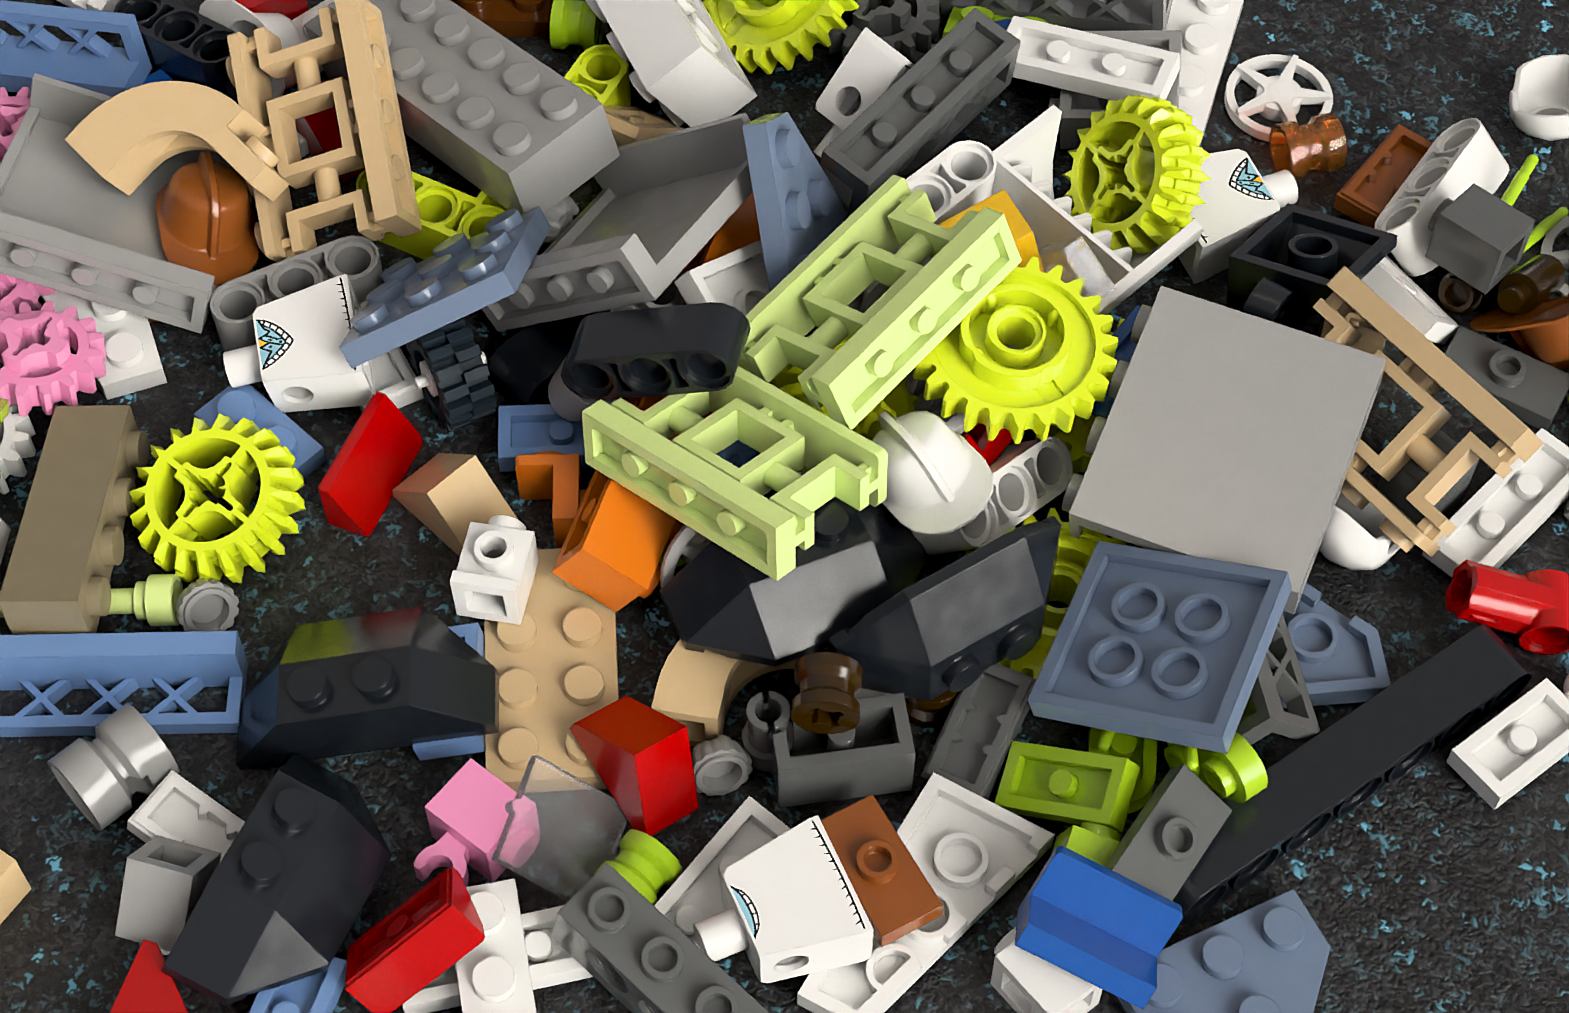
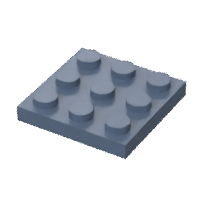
(446, 286)
(1161, 646)

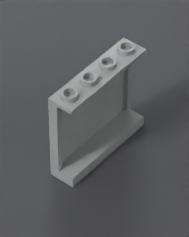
(640, 230)
(80, 231)
(1225, 438)

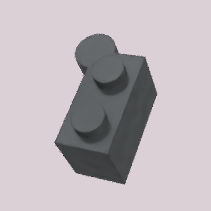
(830, 767)

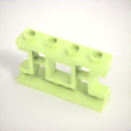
(901, 324)
(729, 501)

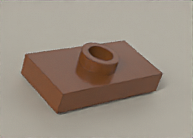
(1381, 176)
(881, 871)

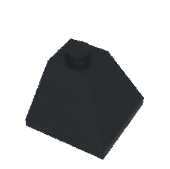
(1303, 254)

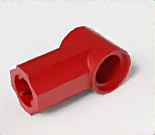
(1524, 604)

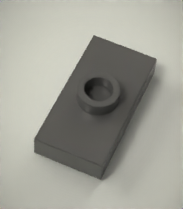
(1516, 380)
(981, 730)
(1170, 833)

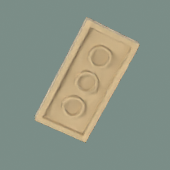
(550, 676)

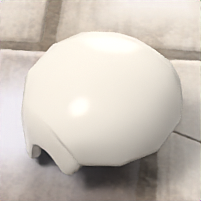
(1542, 97)
(1355, 538)

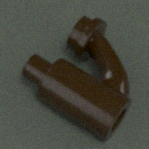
(1517, 292)

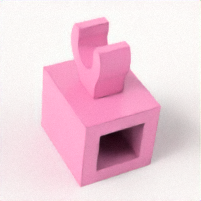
(466, 823)

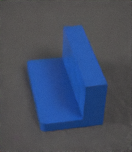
(1097, 925)

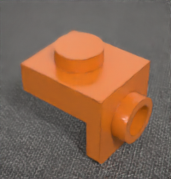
(556, 478)

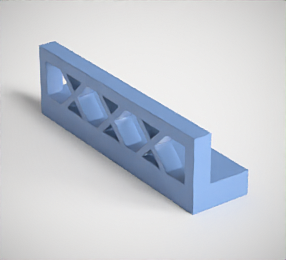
(84, 63)
(124, 665)

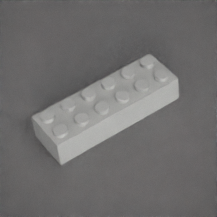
(488, 105)

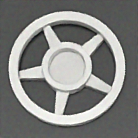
(1276, 96)

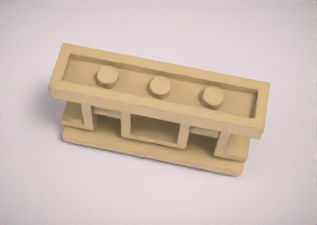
(366, 120)
(1422, 377)

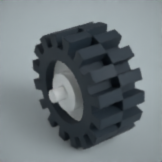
(452, 375)

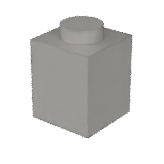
(162, 890)

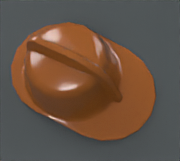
(208, 220)
(1539, 333)

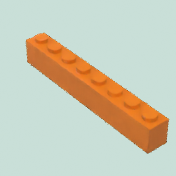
(617, 534)

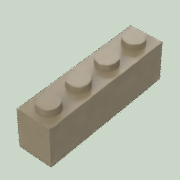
(74, 521)

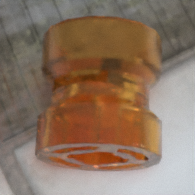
(1310, 146)

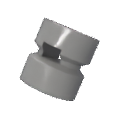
(112, 767)

